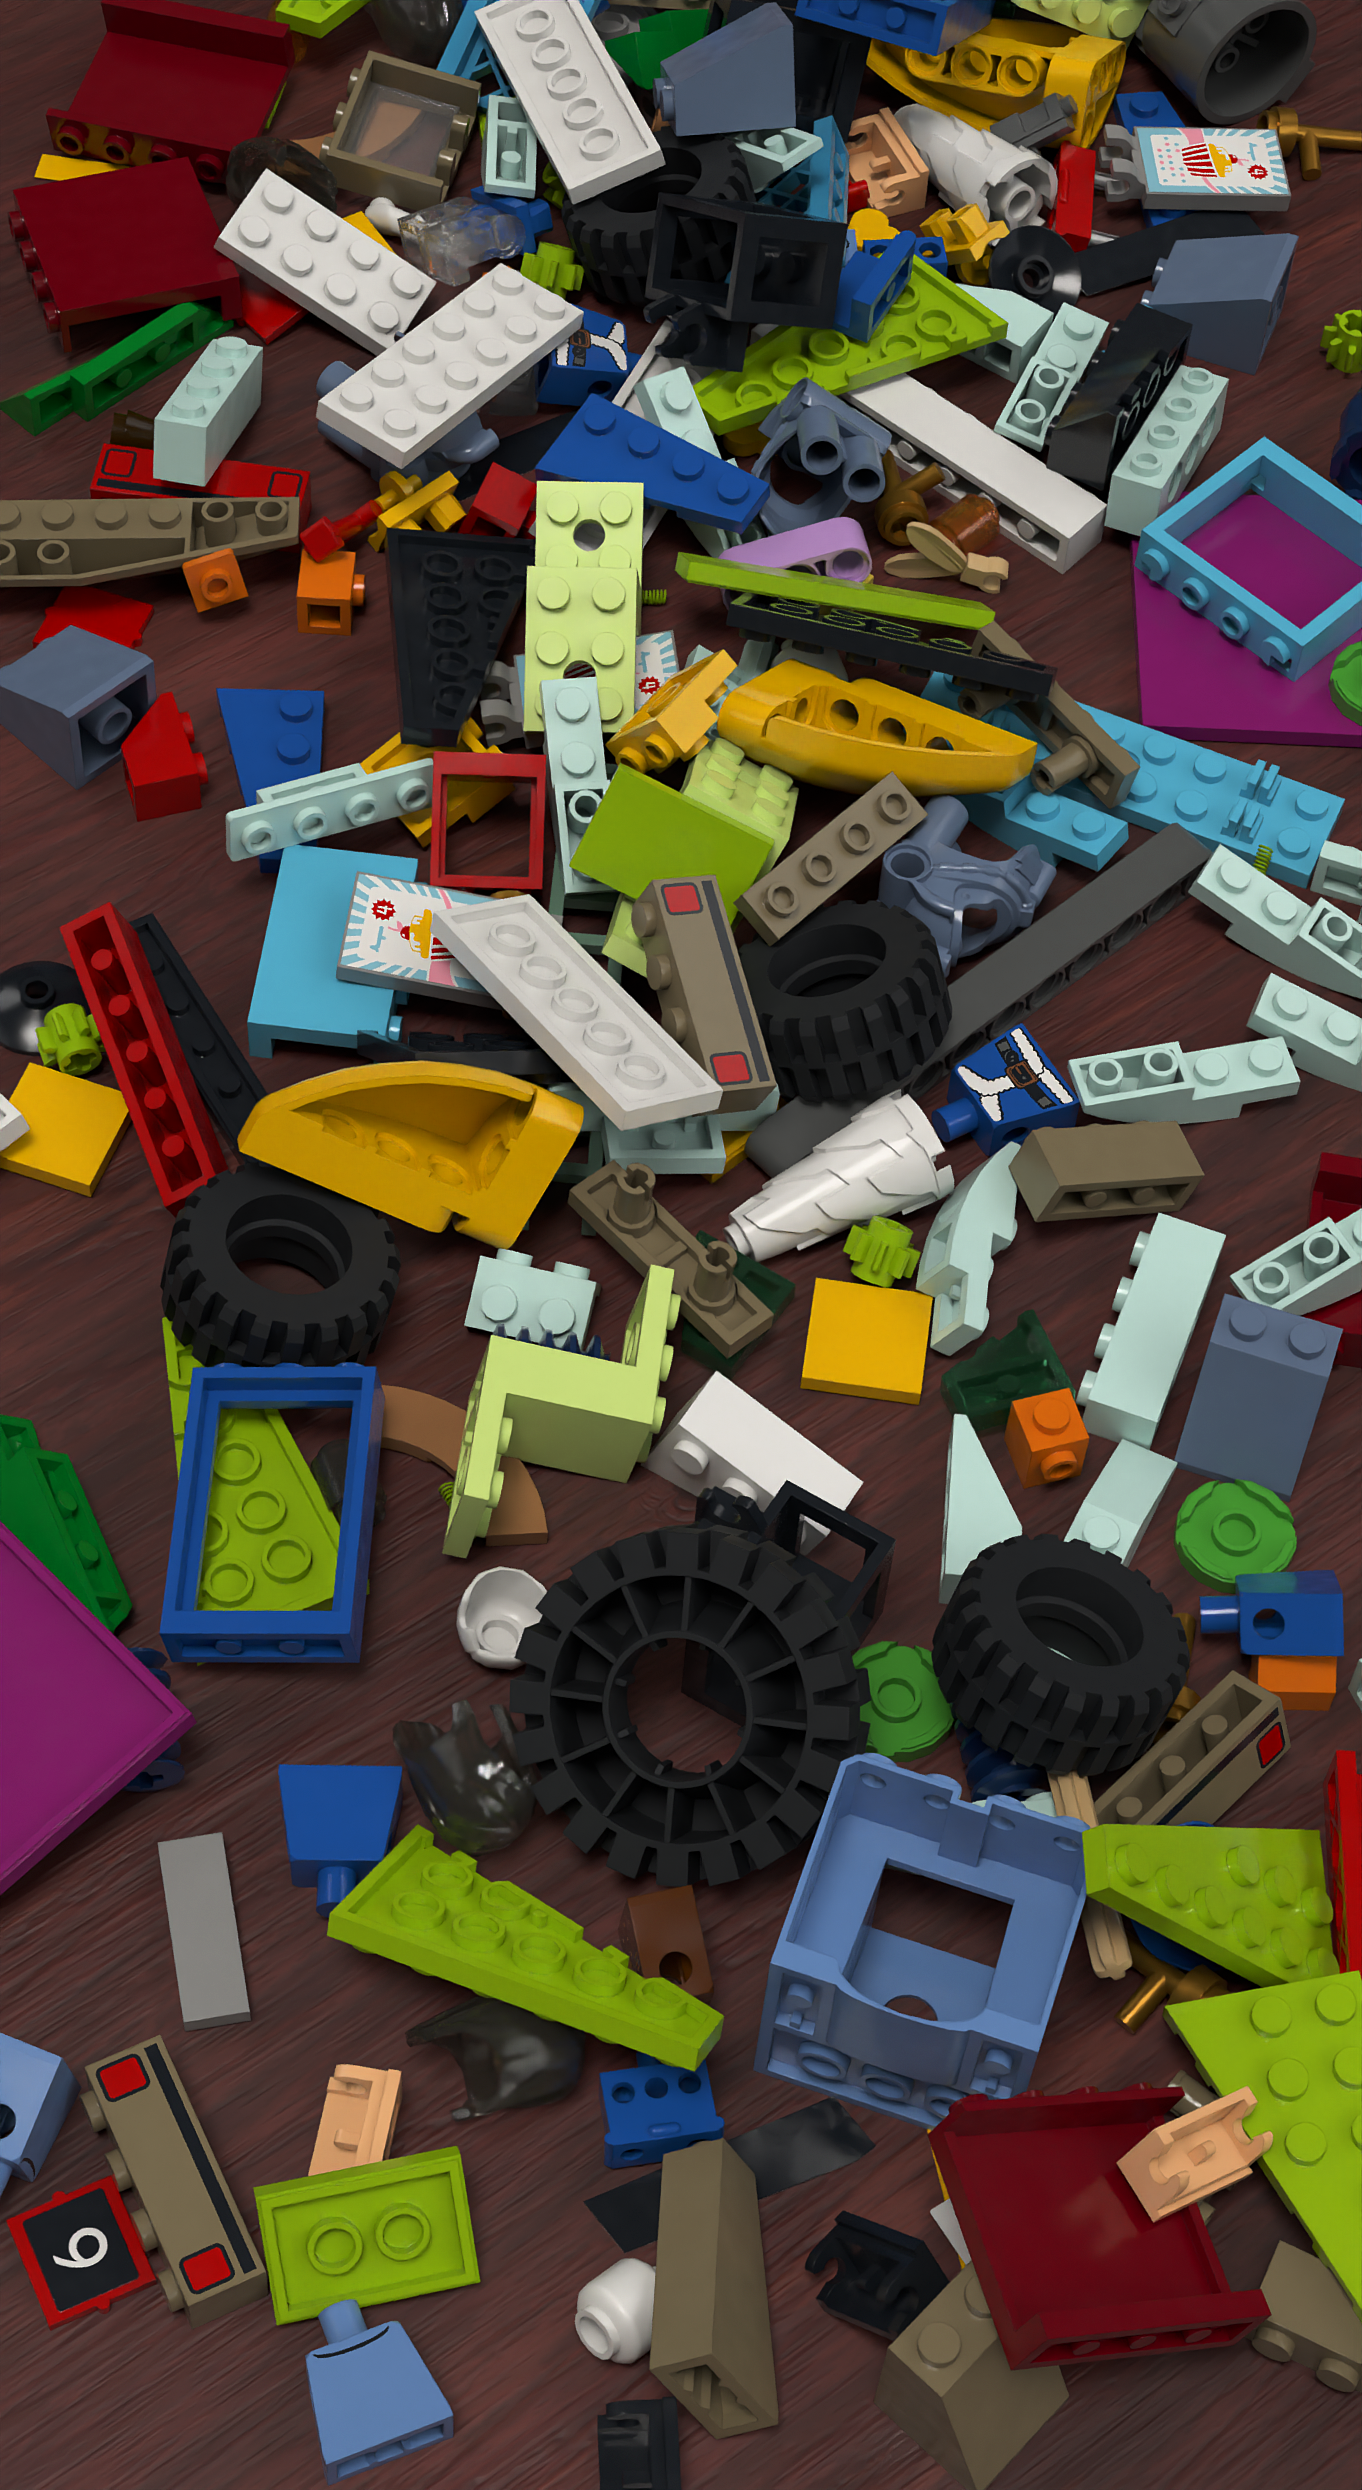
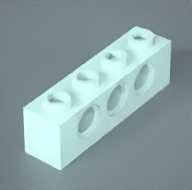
(1166, 449)

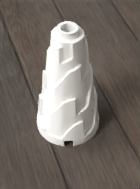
(980, 168)
(860, 1172)

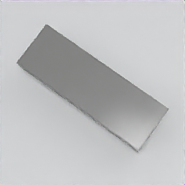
(203, 1932)

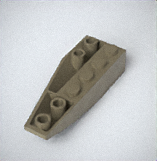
(134, 538)

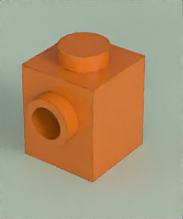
(329, 593)
(1046, 1438)

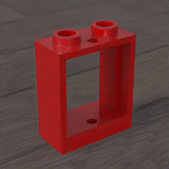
(494, 769)

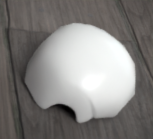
(495, 1615)

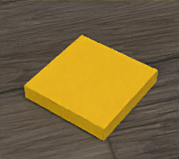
(71, 1129)
(867, 1341)

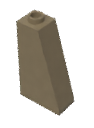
(711, 2292)

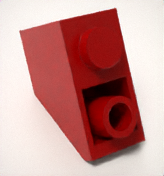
(159, 763)

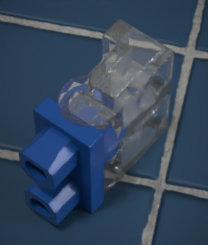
(471, 230)

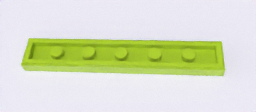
(833, 591)

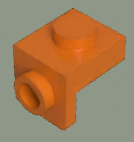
(214, 579)

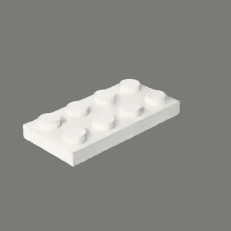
(324, 263)

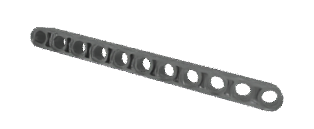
(1012, 983)

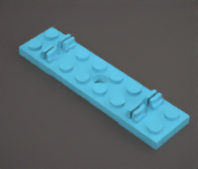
(1197, 788)

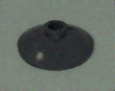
(1042, 256)
(23, 1014)

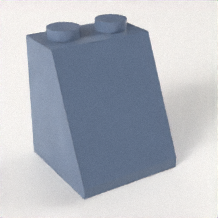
(732, 78)
(1228, 292)
(76, 701)
(1257, 1396)

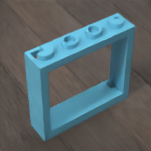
(1225, 603)

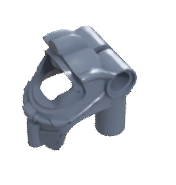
(830, 444)
(452, 453)
(939, 882)

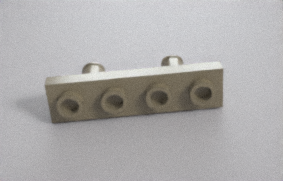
(1062, 725)
(830, 859)
(645, 1234)

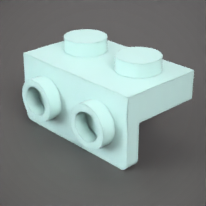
(520, 1296)

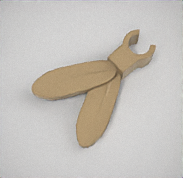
(942, 558)

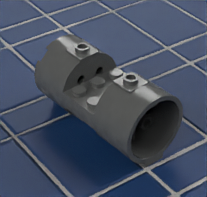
(1230, 53)

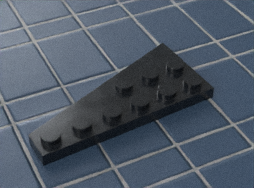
(448, 621)
(870, 639)
(499, 1052)

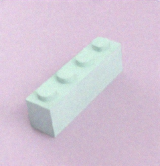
(207, 412)
(1151, 1331)

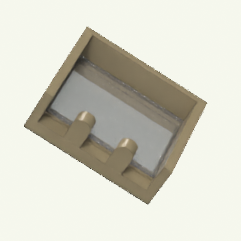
(401, 131)

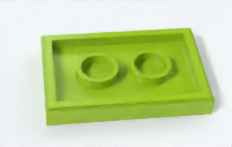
(658, 833)
(367, 2234)

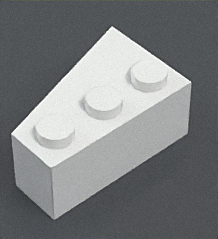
(747, 1451)

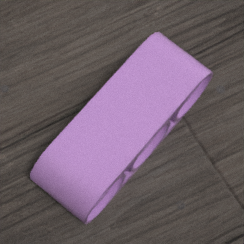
(824, 548)

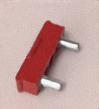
(1074, 199)

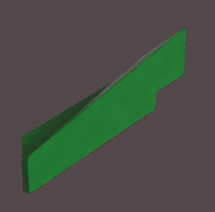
(658, 39)
(118, 371)
(54, 1520)

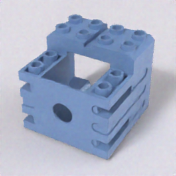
(836, 1973)

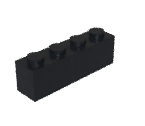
(1117, 395)

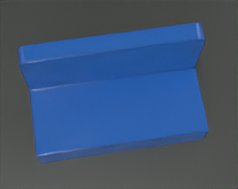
(871, 287)

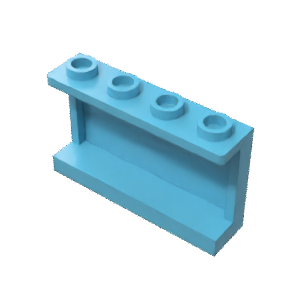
(296, 976)

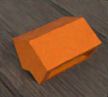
(1297, 1680)

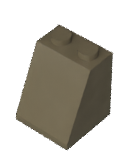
(955, 2389)

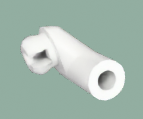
(384, 216)

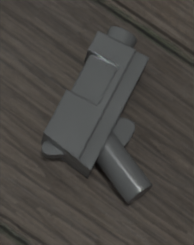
(1039, 124)

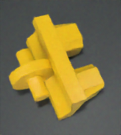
(965, 240)
(410, 509)

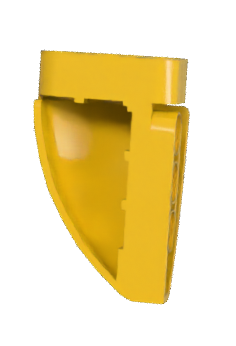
(1008, 72)
(808, 729)
(421, 1142)

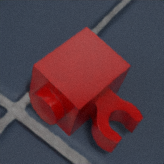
(502, 506)

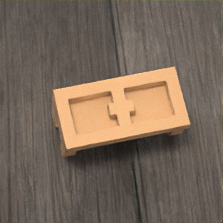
(888, 164)
(357, 2118)
(1194, 2155)

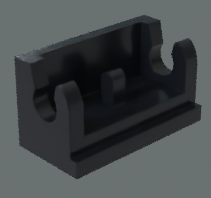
(880, 2275)
(639, 2445)

